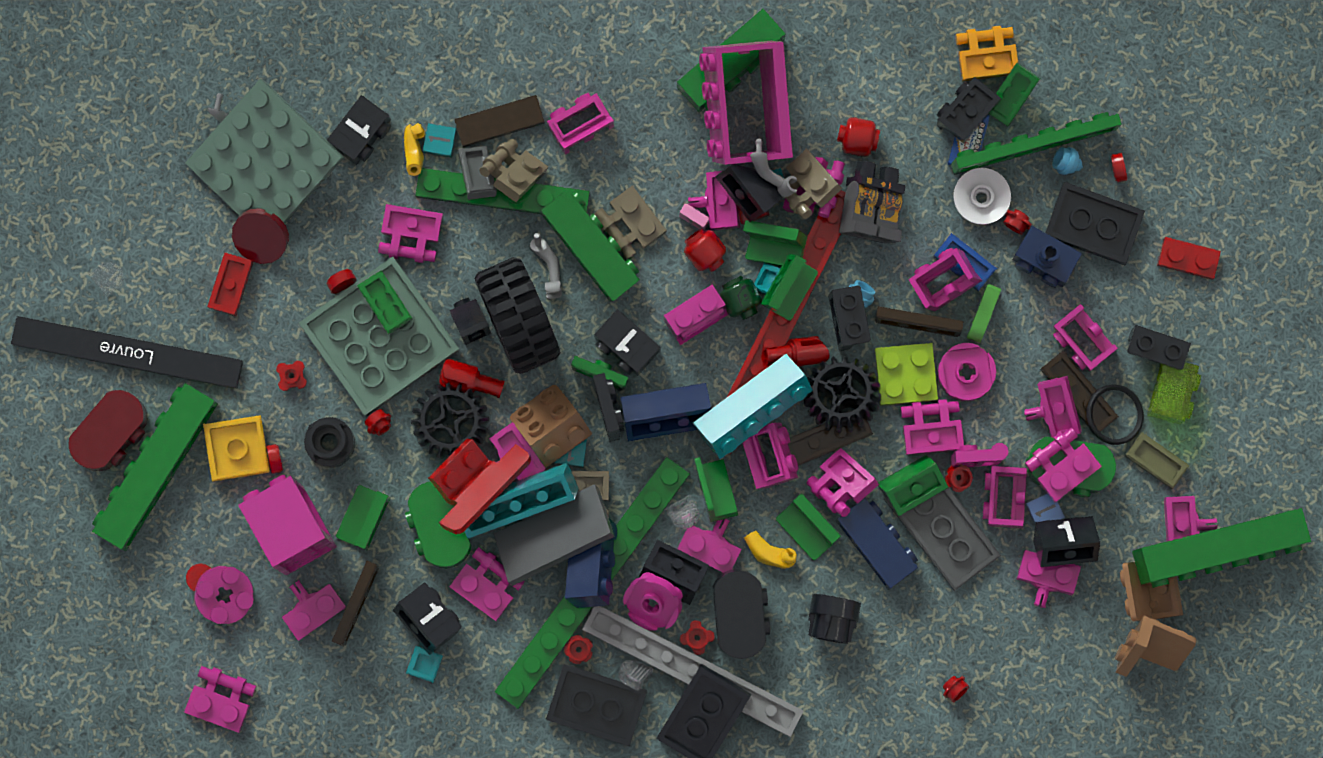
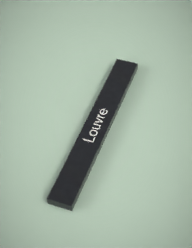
(127, 352)

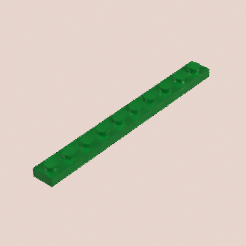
(566, 617)

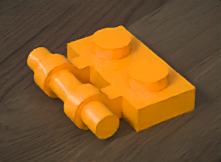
(990, 61)

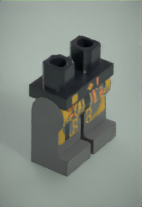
(873, 204)

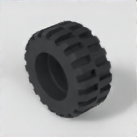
(517, 315)

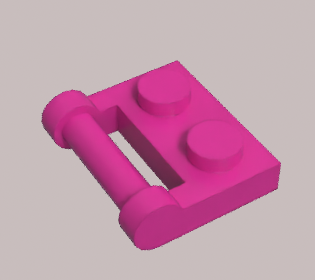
(972, 457)

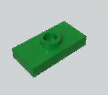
(1014, 93)
(384, 302)
(590, 369)

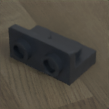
(968, 110)
(849, 317)
(1158, 347)
(677, 568)

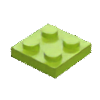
(906, 374)

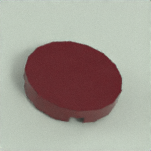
(260, 236)

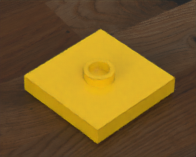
(236, 448)

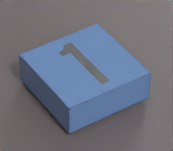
(1044, 509)

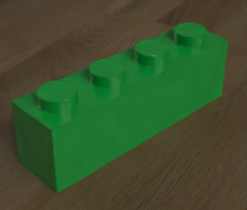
(735, 65)
(589, 245)

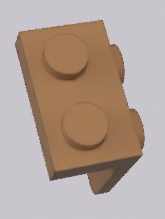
(550, 425)
(1149, 601)
(1156, 644)

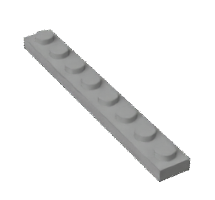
(684, 664)

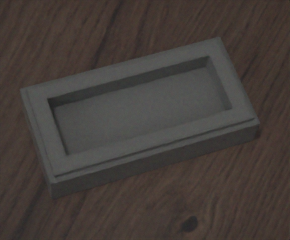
(475, 184)

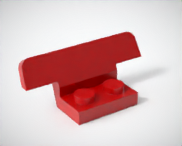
(474, 482)

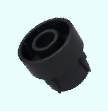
(318, 431)
(833, 618)

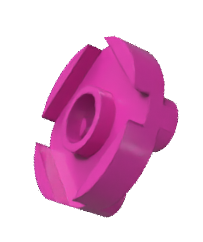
(976, 359)
(658, 589)
(207, 590)

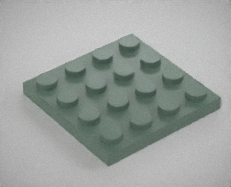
(264, 156)
(363, 354)

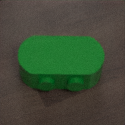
(1093, 483)
(437, 544)

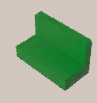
(773, 243)
(789, 287)
(913, 484)
(716, 489)
(363, 517)
(807, 527)

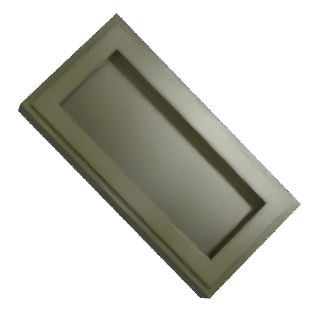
(1157, 460)

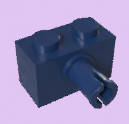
(1046, 257)

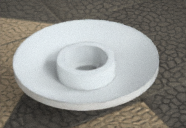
(986, 182)

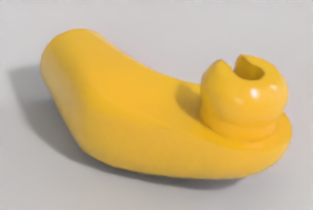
(413, 150)
(769, 554)

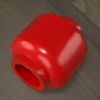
(858, 137)
(705, 250)

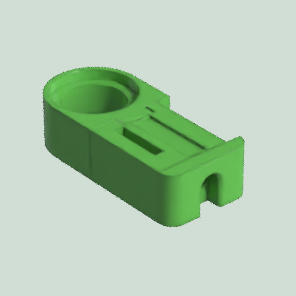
(983, 313)

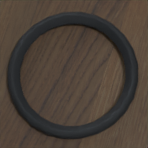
(1096, 432)

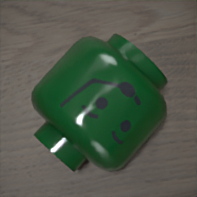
(741, 298)

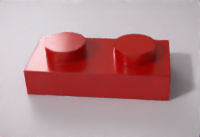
(1189, 258)
(230, 284)

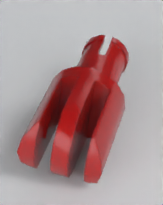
(801, 351)
(469, 377)

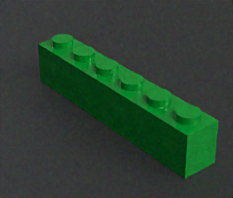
(154, 467)
(1221, 546)

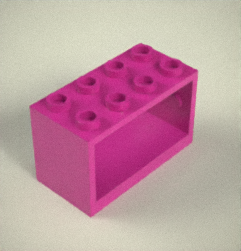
(774, 101)
(286, 524)

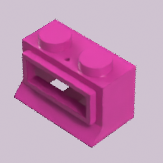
(585, 131)
(927, 273)
(696, 314)
(1092, 330)
(786, 461)
(1018, 496)

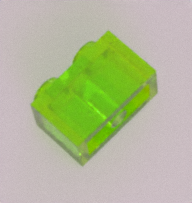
(1173, 393)

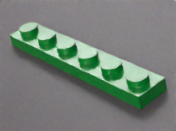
(1047, 139)
(451, 188)

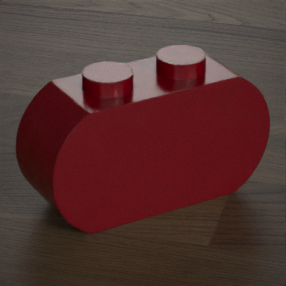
(108, 431)

